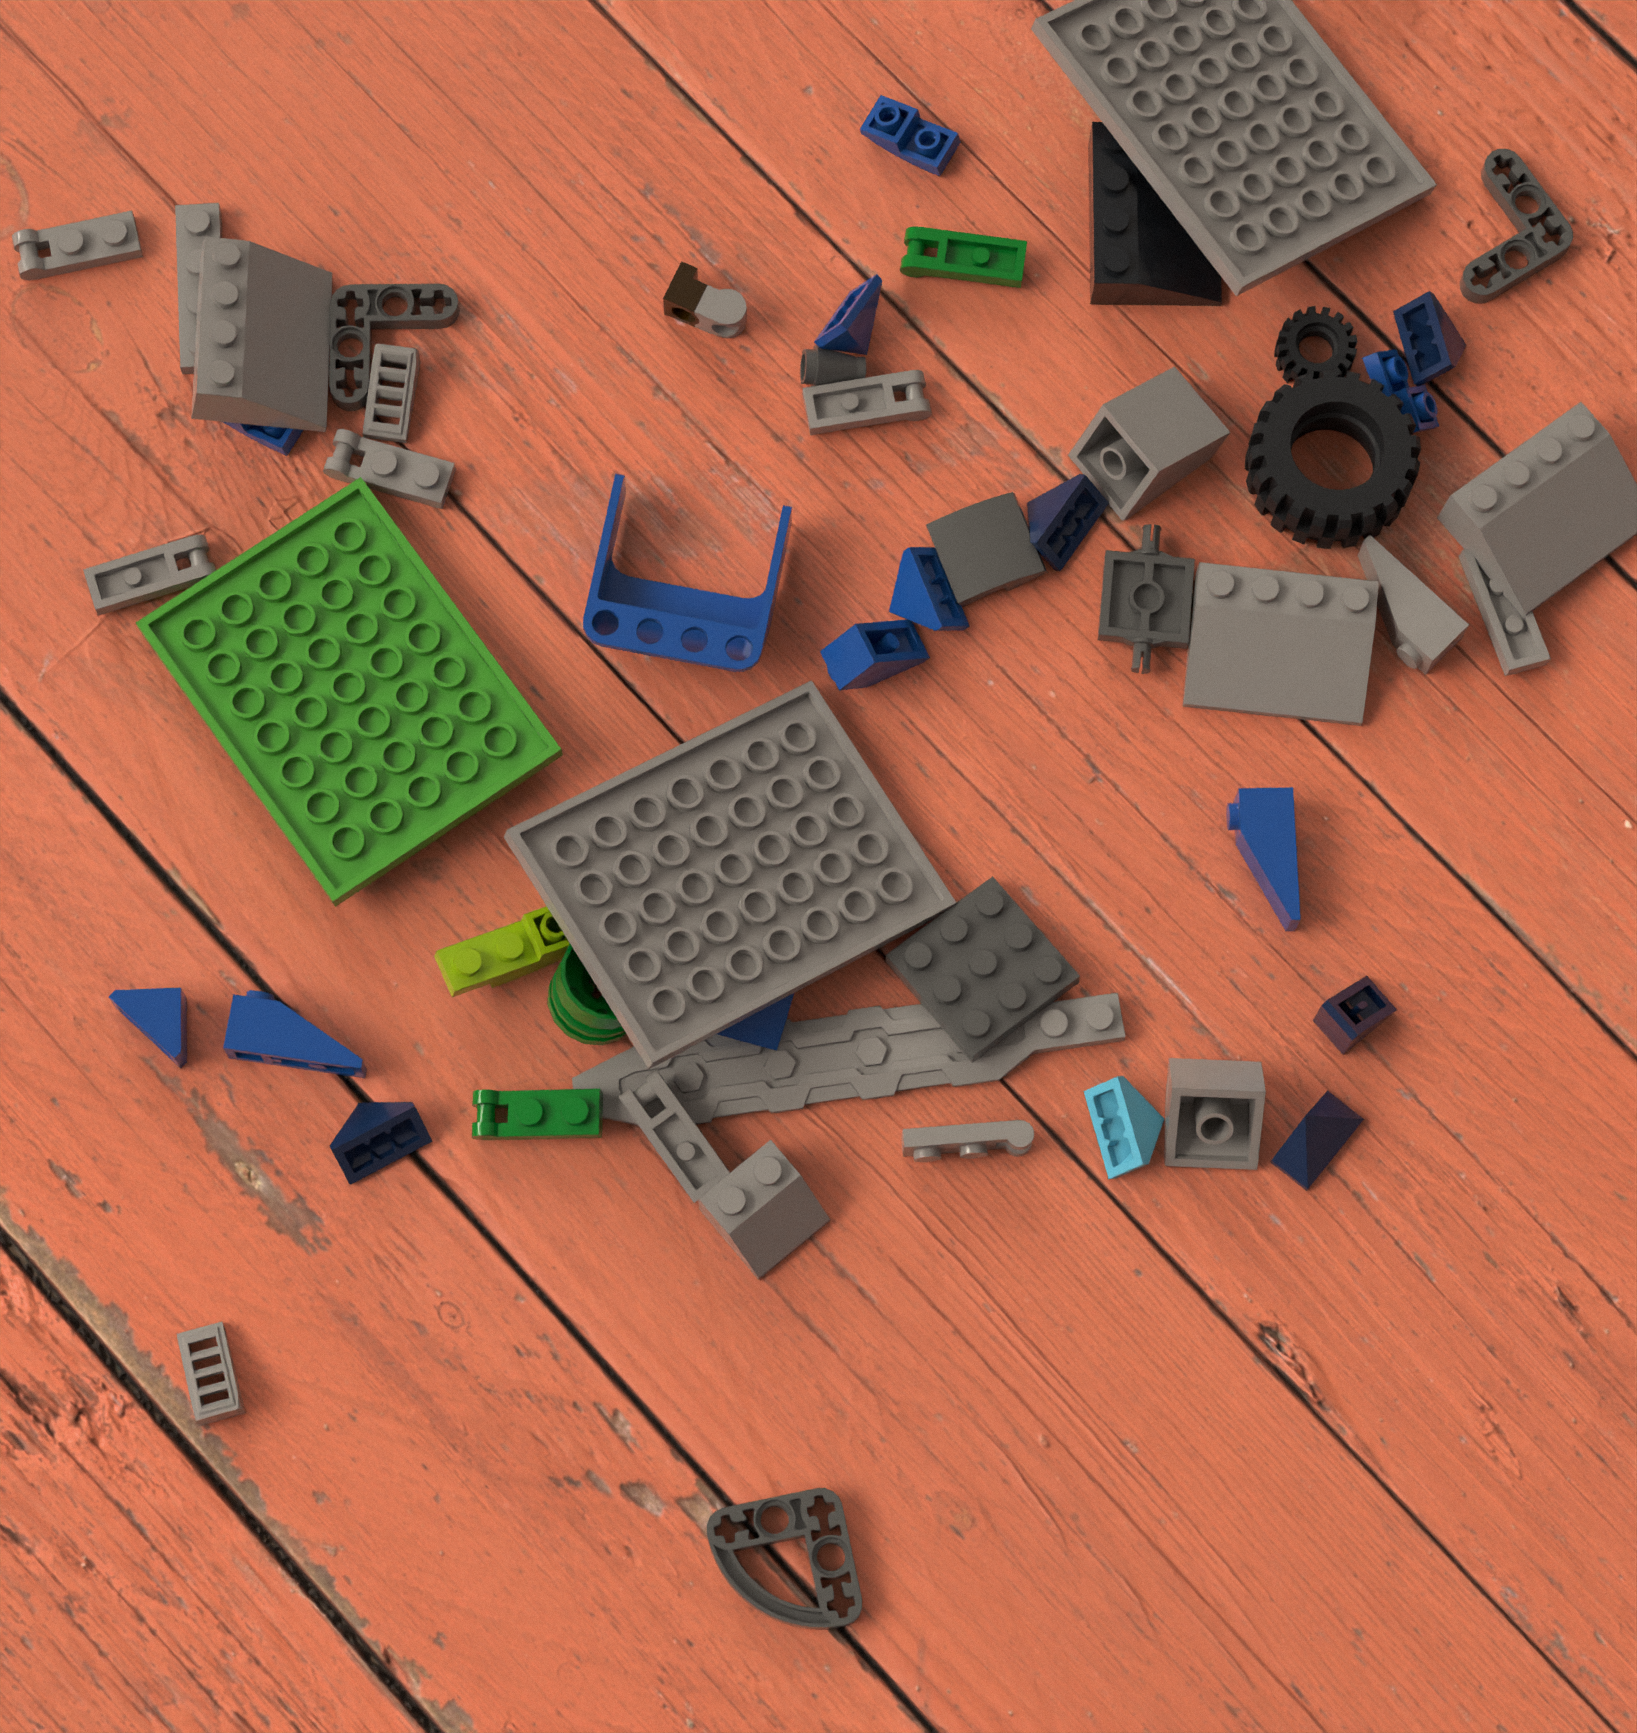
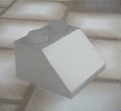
(1213, 1113)
(763, 1209)

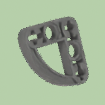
(799, 1526)

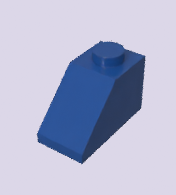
(873, 653)

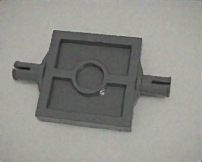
(1146, 599)

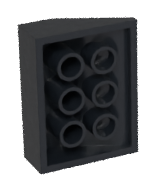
(1136, 241)

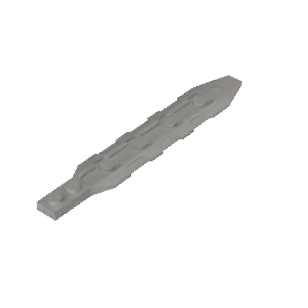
(845, 1057)

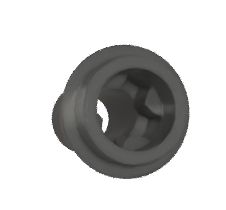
(829, 366)

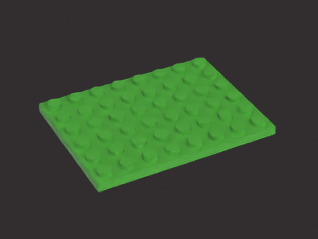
(349, 690)

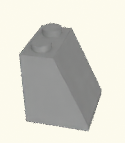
(1147, 441)

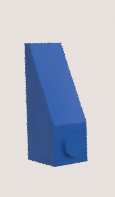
(1267, 842)
(276, 1035)

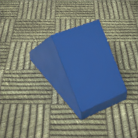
(159, 1016)

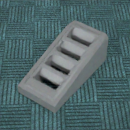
(395, 357)
(220, 1409)

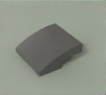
(986, 548)

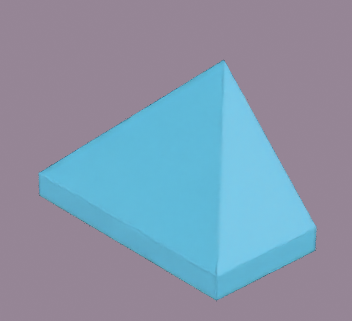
(1123, 1125)

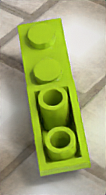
(503, 953)

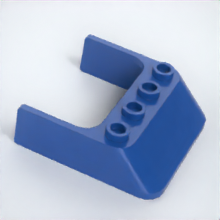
(676, 619)

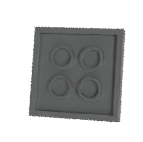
(982, 969)

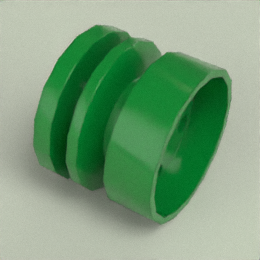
(576, 1009)

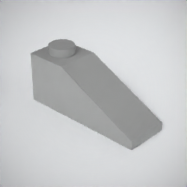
(1414, 616)

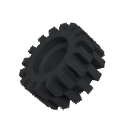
(1317, 325)

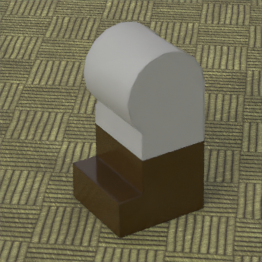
(703, 306)

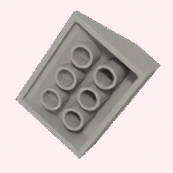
(261, 337)
(1547, 509)
(1280, 643)

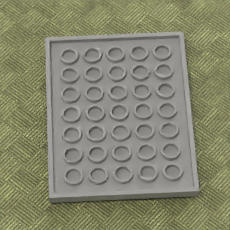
(1237, 124)
(729, 872)

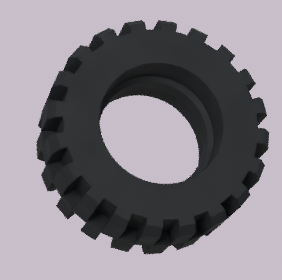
(1344, 407)

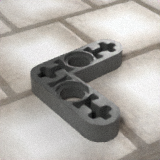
(1527, 241)
(372, 316)

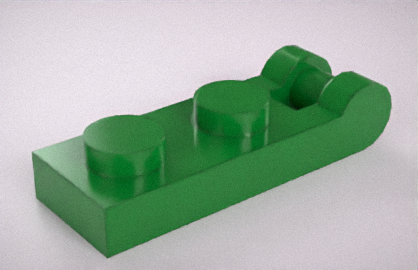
(964, 256)
(539, 1114)

